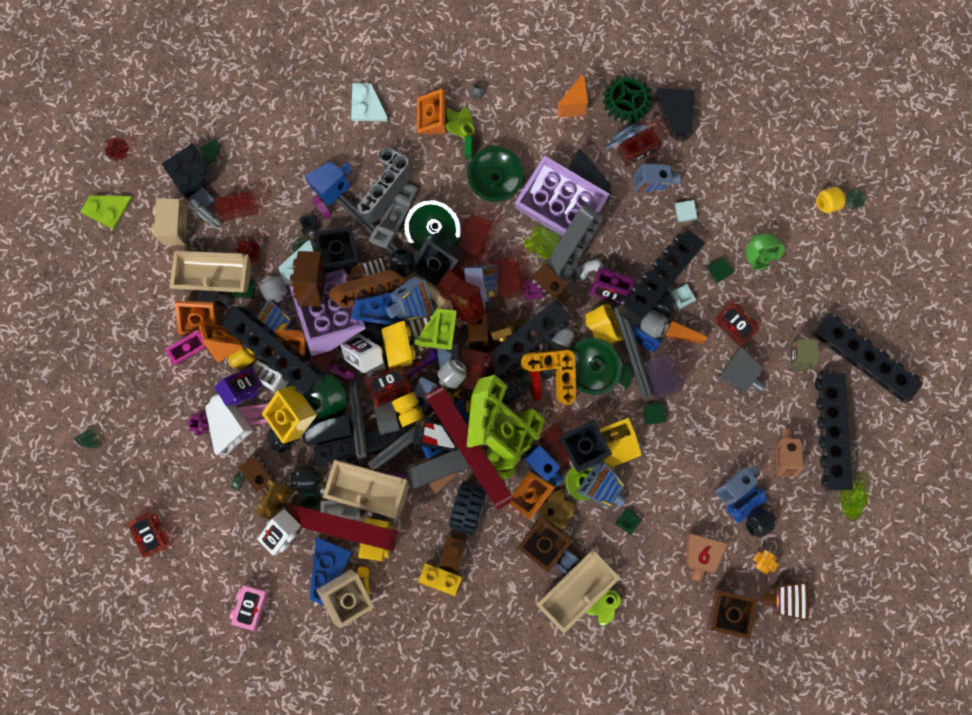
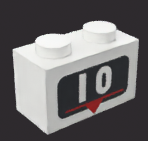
(362, 353)
(279, 532)

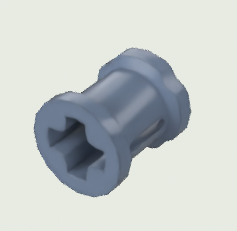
(566, 562)

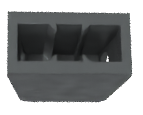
(742, 372)

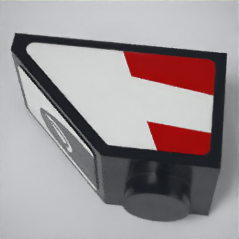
(433, 436)

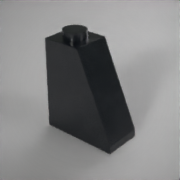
(677, 111)
(587, 170)
(328, 431)

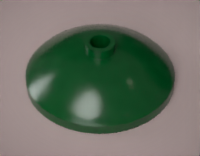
(493, 162)
(421, 219)
(590, 377)
(330, 398)

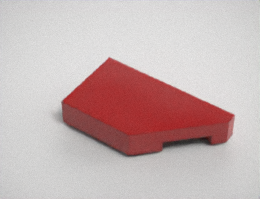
(535, 388)

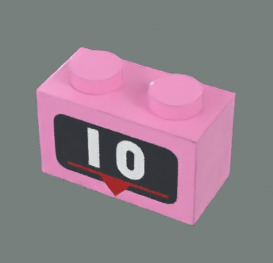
(249, 607)

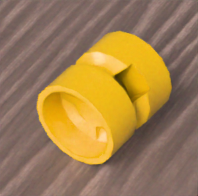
(408, 409)

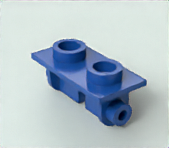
(645, 340)
(747, 504)

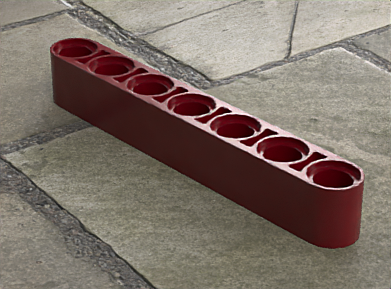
(473, 455)
(344, 527)

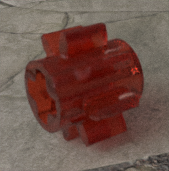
(116, 148)
(249, 248)

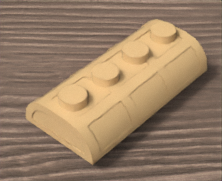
(210, 271)
(366, 489)
(578, 591)

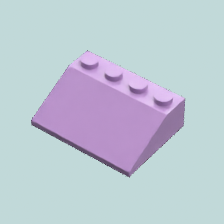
(557, 195)
(329, 324)

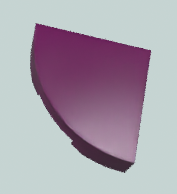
(321, 207)
(532, 291)
(341, 371)

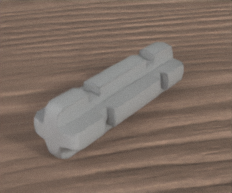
(204, 213)

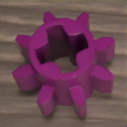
(199, 424)

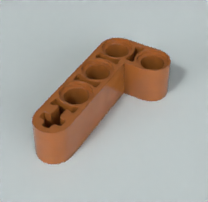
(378, 283)

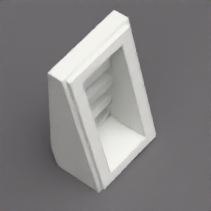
(277, 382)

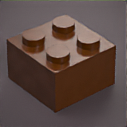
(308, 278)
(544, 544)
(732, 614)

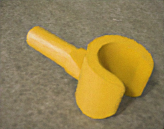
(363, 572)

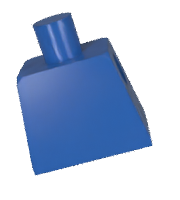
(329, 181)
(537, 458)

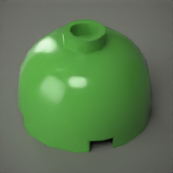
(763, 249)

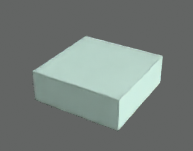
(685, 211)
(683, 296)

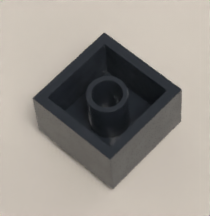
(189, 171)
(337, 249)
(437, 258)

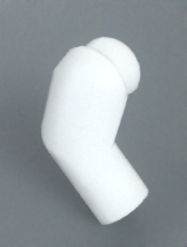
(590, 266)

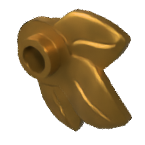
(560, 509)

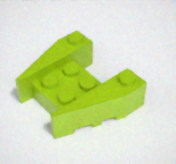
(498, 426)

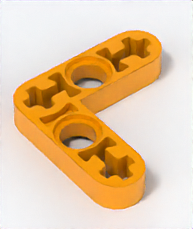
(557, 363)

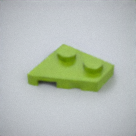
(106, 209)
(438, 331)

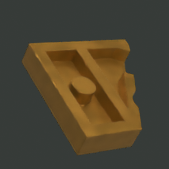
(502, 331)
(275, 498)

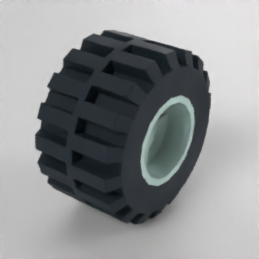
(467, 508)

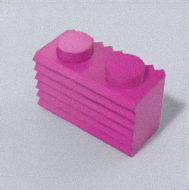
(186, 348)

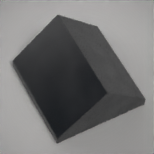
(585, 446)

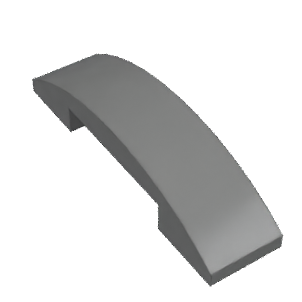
(394, 217)

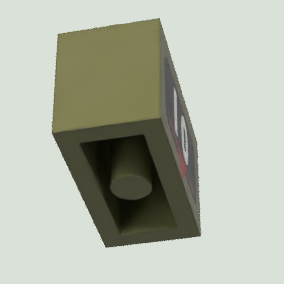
(803, 354)

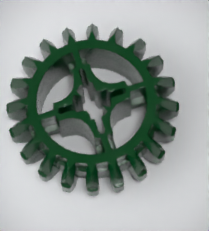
(631, 113)

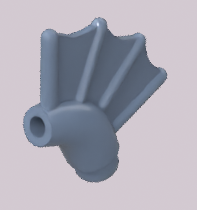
(625, 134)

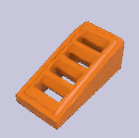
(681, 332)

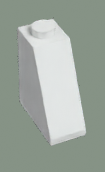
(226, 426)

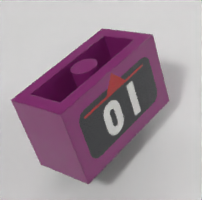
(611, 285)

